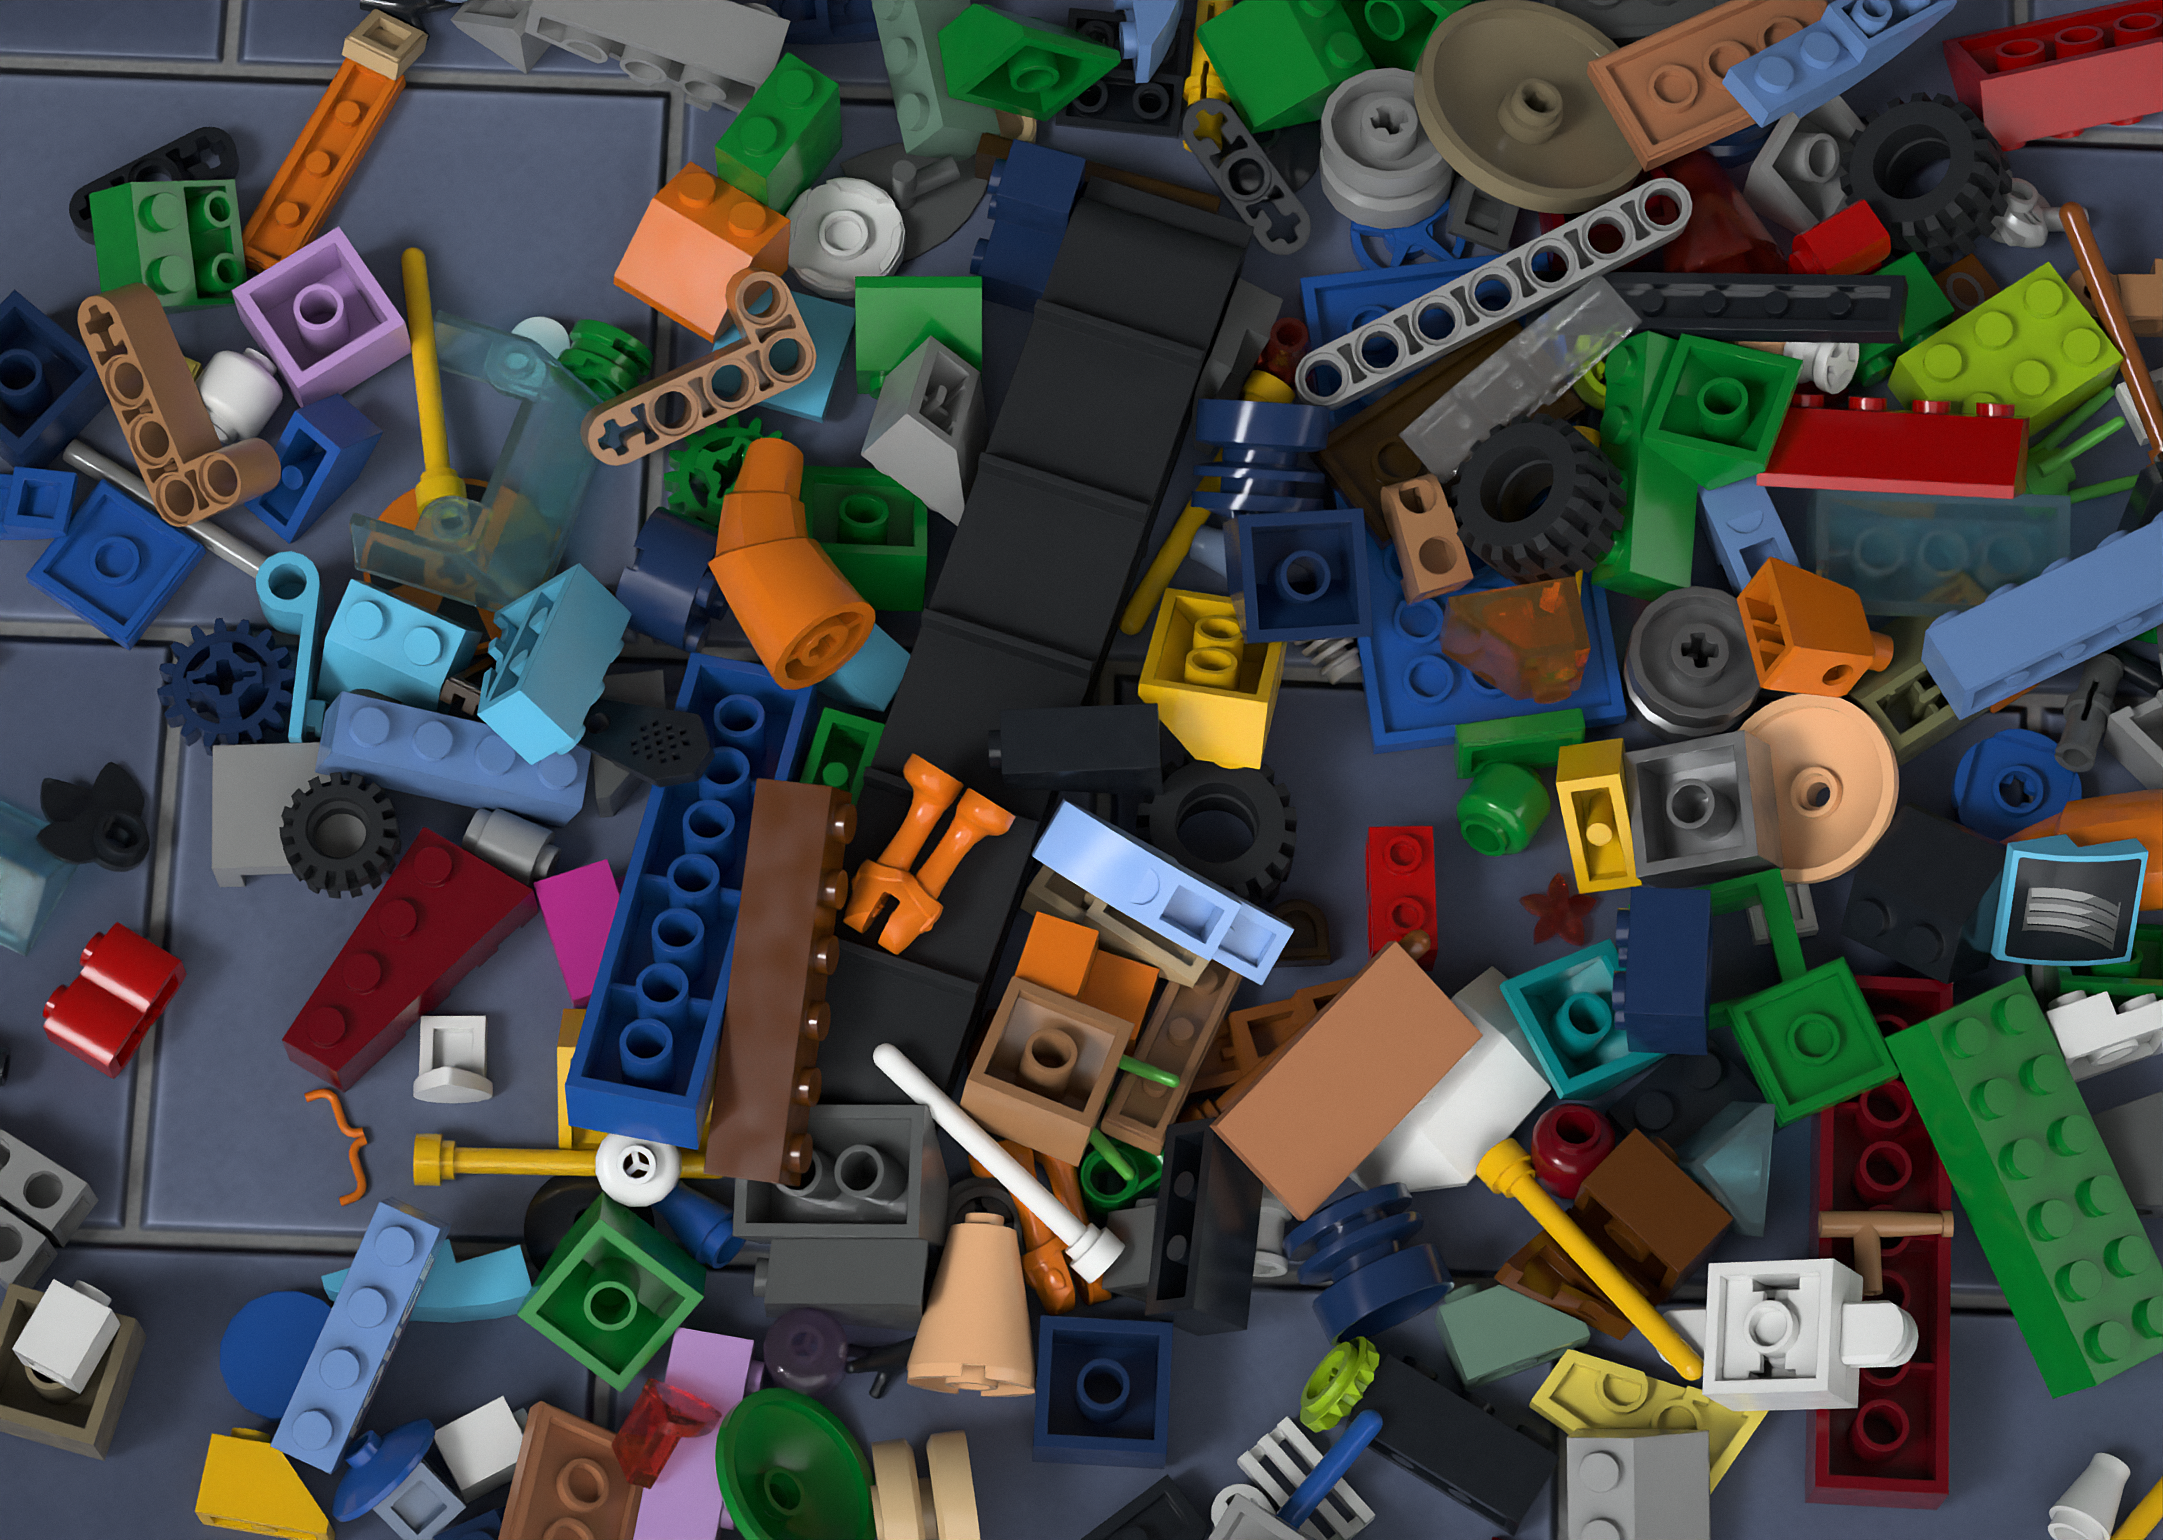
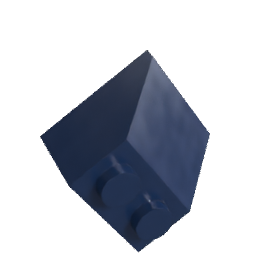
(1299, 575)

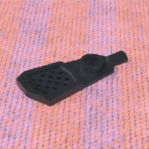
(649, 741)

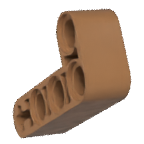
(694, 379)
(164, 412)

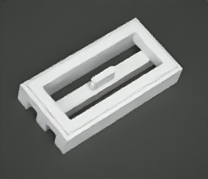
(1269, 1447)

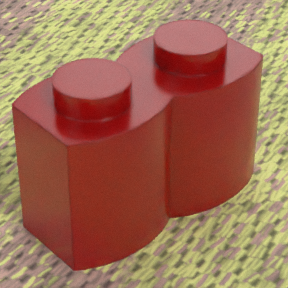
(1842, 244)
(113, 999)

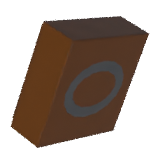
(1966, 285)

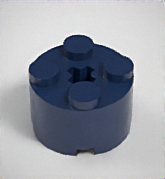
(671, 582)

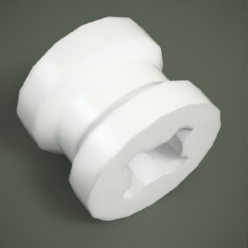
(1825, 363)

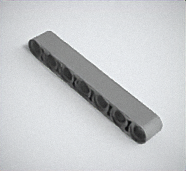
(1511, 269)

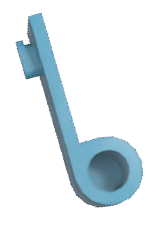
(295, 605)

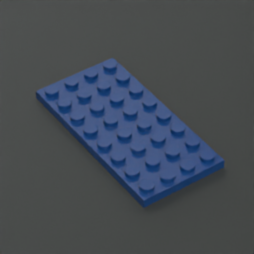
(1407, 682)

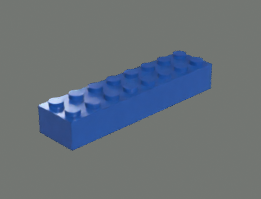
(664, 975)

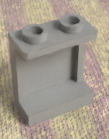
(247, 804)

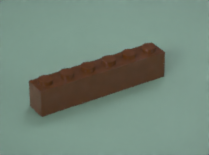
(780, 982)

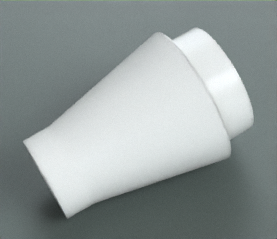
(2091, 1502)

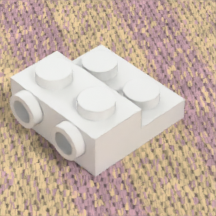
(2100, 1040)

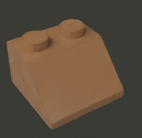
(1045, 1070)

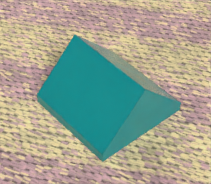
(1572, 1022)

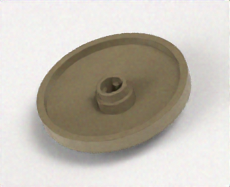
(1516, 110)

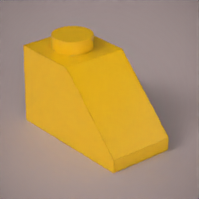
(1597, 815)
(257, 1490)

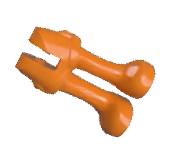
(890, 874)
(1046, 1258)

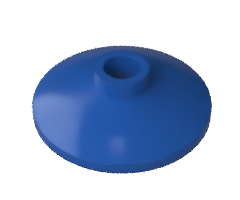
(380, 1466)

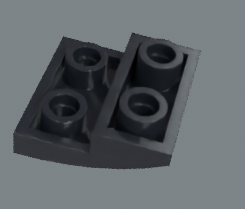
(1116, 100)

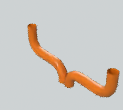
(355, 1146)

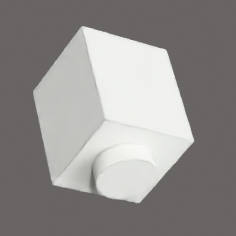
(68, 1333)
(482, 1447)

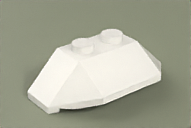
(1469, 1107)

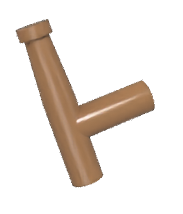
(1869, 1226)

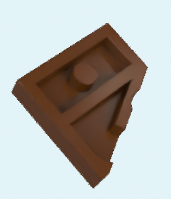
(1553, 1278)

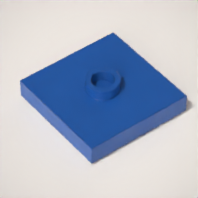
(116, 564)

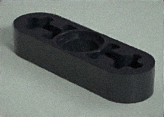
(1230, 130)
(161, 161)

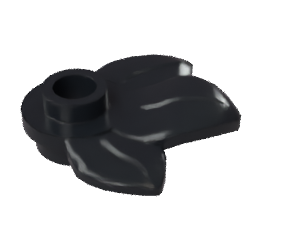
(87, 818)

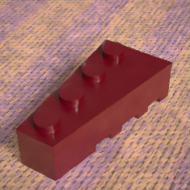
(413, 945)

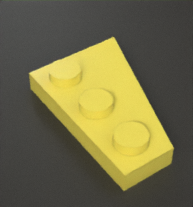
(1607, 1395)

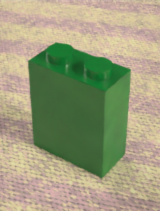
(783, 135)

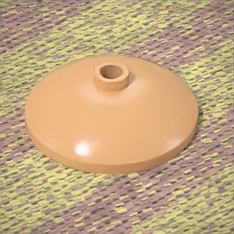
(1834, 746)

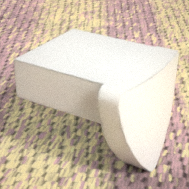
(453, 1060)

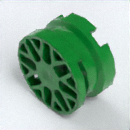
(606, 358)

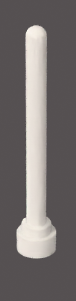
(1087, 1245)

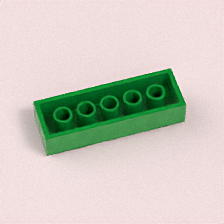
(2036, 1185)

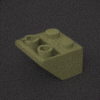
(1905, 694)

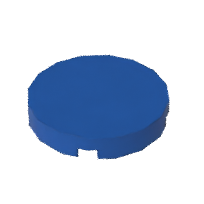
(269, 1350)

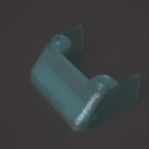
(521, 527)

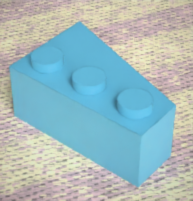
(551, 663)

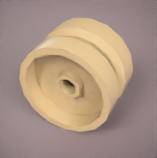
(926, 1506)

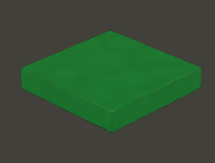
(1811, 1042)

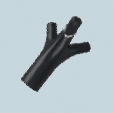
(407, 10)
(885, 1359)

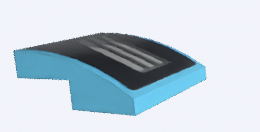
(2069, 902)

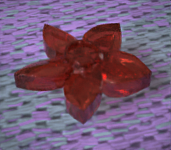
(1558, 912)

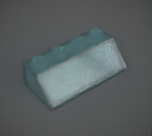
(1932, 550)

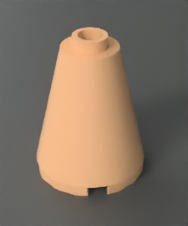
(976, 1316)

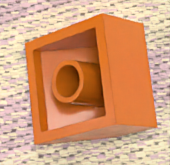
(694, 243)

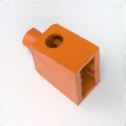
(1808, 632)

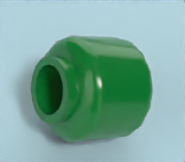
(1503, 808)

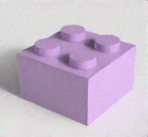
(322, 319)

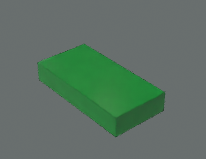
(1518, 739)

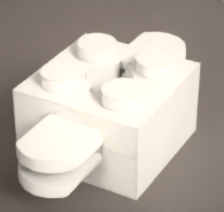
(1790, 1334)

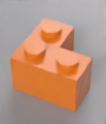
(1068, 962)

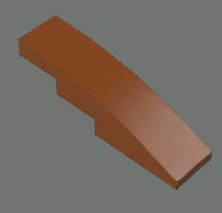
(1254, 1033)

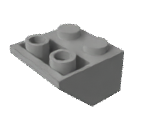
(930, 428)

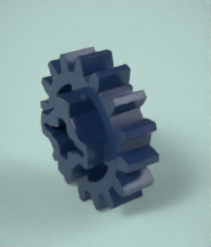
(204, 686)

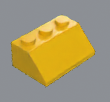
(1209, 682)

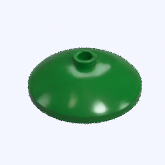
(792, 1471)

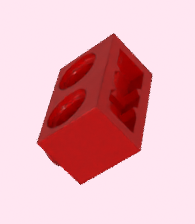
(1400, 887)

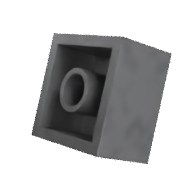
(1703, 810)

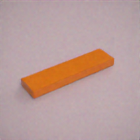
(319, 164)

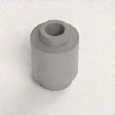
(512, 845)

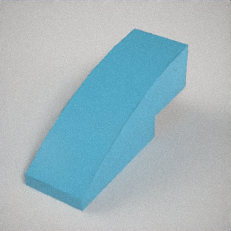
(465, 1290)

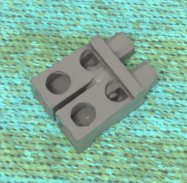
(43, 1196)

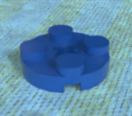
(1995, 764)

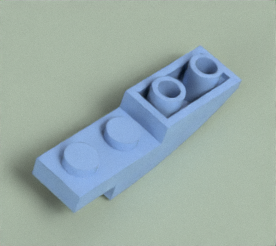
(1161, 892)

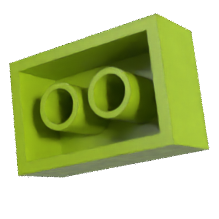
(2018, 348)

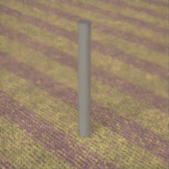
(204, 531)

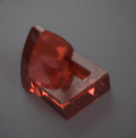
(656, 1427)

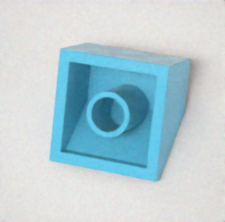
(392, 649)

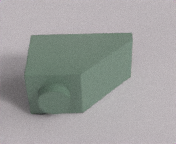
(1502, 1334)

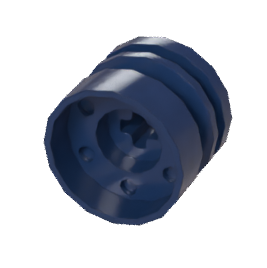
(1259, 455)
(1362, 1252)

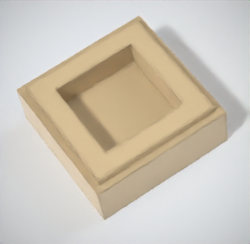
(385, 44)

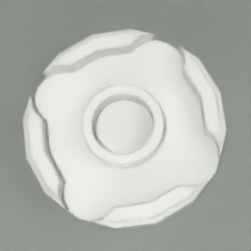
(842, 234)

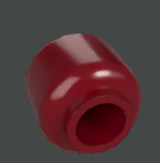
(1569, 1146)

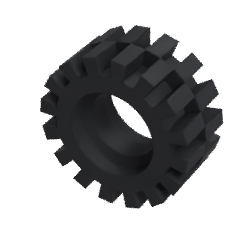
(334, 798)

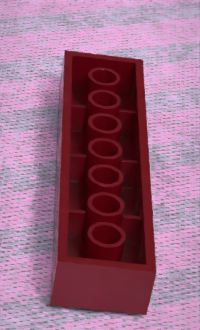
(1881, 1158)

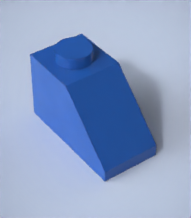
(319, 461)

